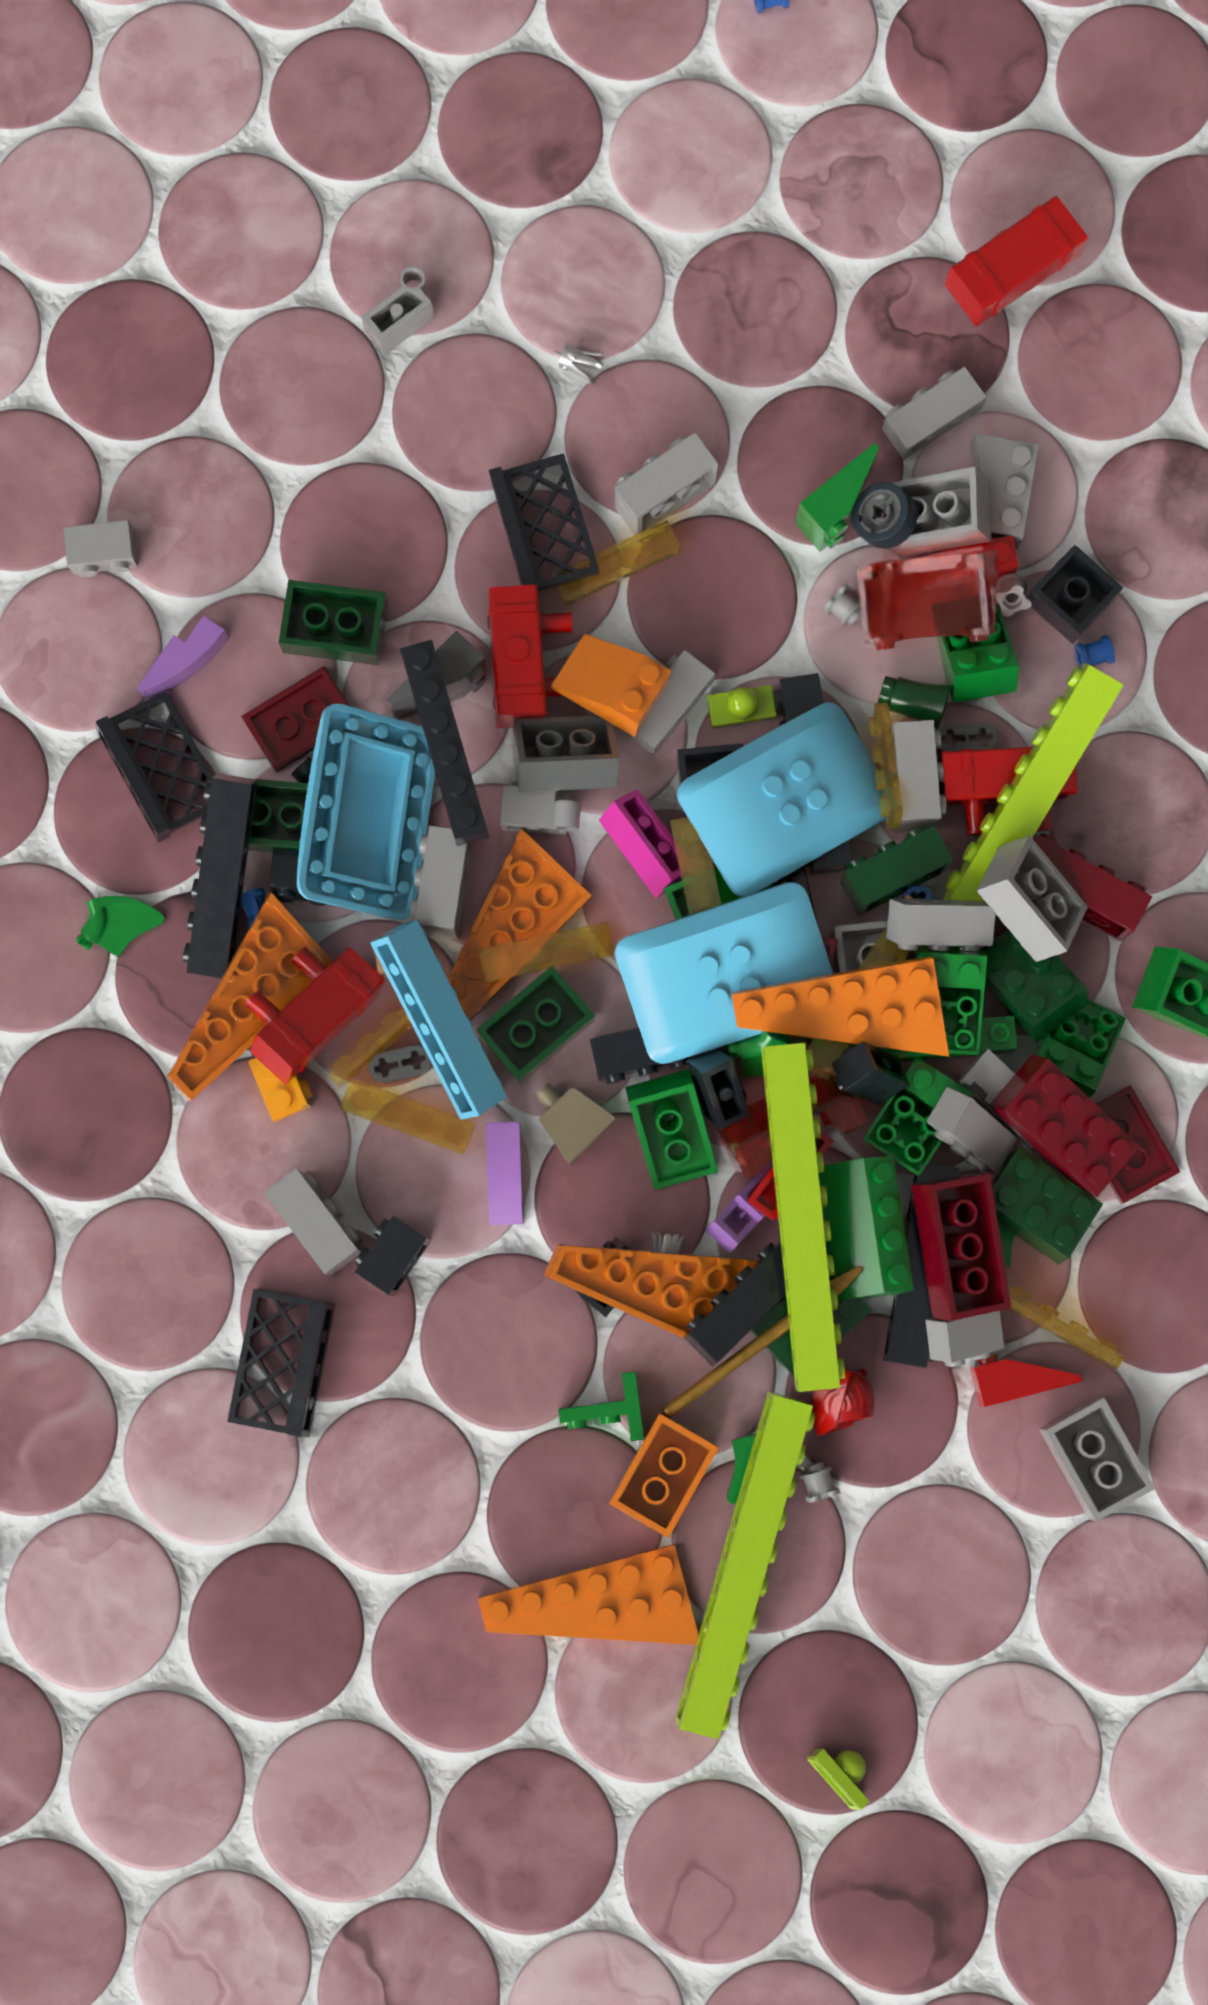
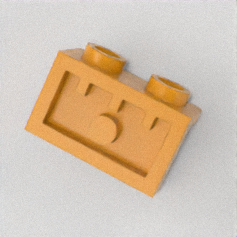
(280, 1098)

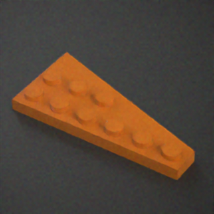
(526, 901)
(880, 1004)
(226, 1024)
(647, 1284)
(616, 1600)

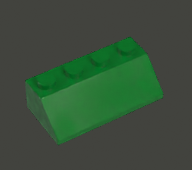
(866, 1227)

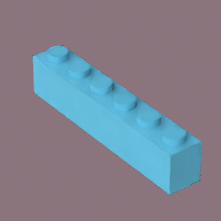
(439, 1019)

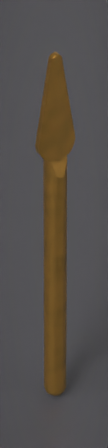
(746, 1353)

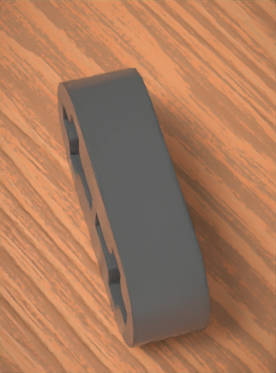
(967, 731)
(402, 1072)

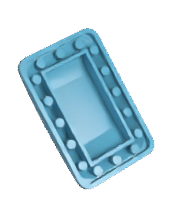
(783, 799)
(365, 812)
(688, 967)

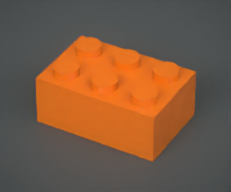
(663, 1475)

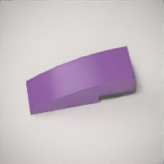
(183, 659)
(504, 1173)
(737, 1217)

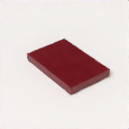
(290, 720)
(1152, 1160)

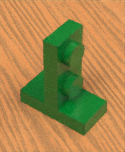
(610, 1411)

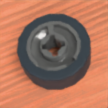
(900, 513)

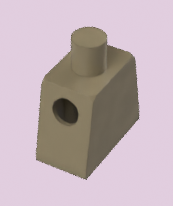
(572, 1120)

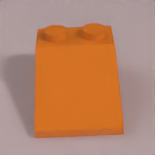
(612, 682)

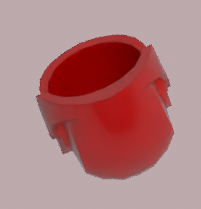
(842, 1406)

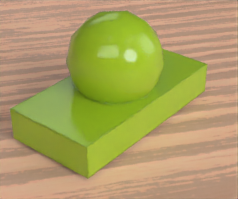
(741, 706)
(842, 1774)

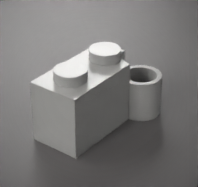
(399, 313)
(539, 811)

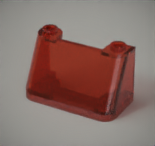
(928, 597)
(746, 1138)

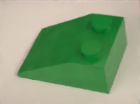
(829, 508)
(1175, 990)
(671, 1129)

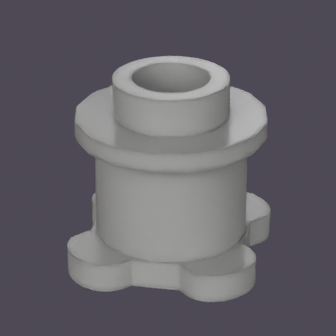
(1011, 594)
(844, 606)
(818, 1482)

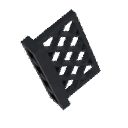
(515, 524)
(133, 773)
(308, 1371)

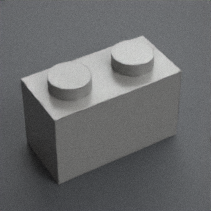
(100, 548)
(964, 1338)

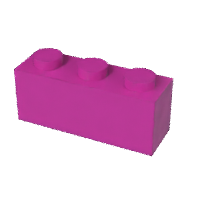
(643, 841)

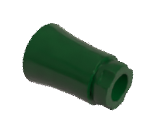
(915, 698)

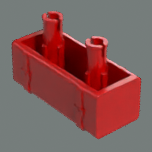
(1016, 261)
(517, 652)
(978, 776)
(315, 1014)

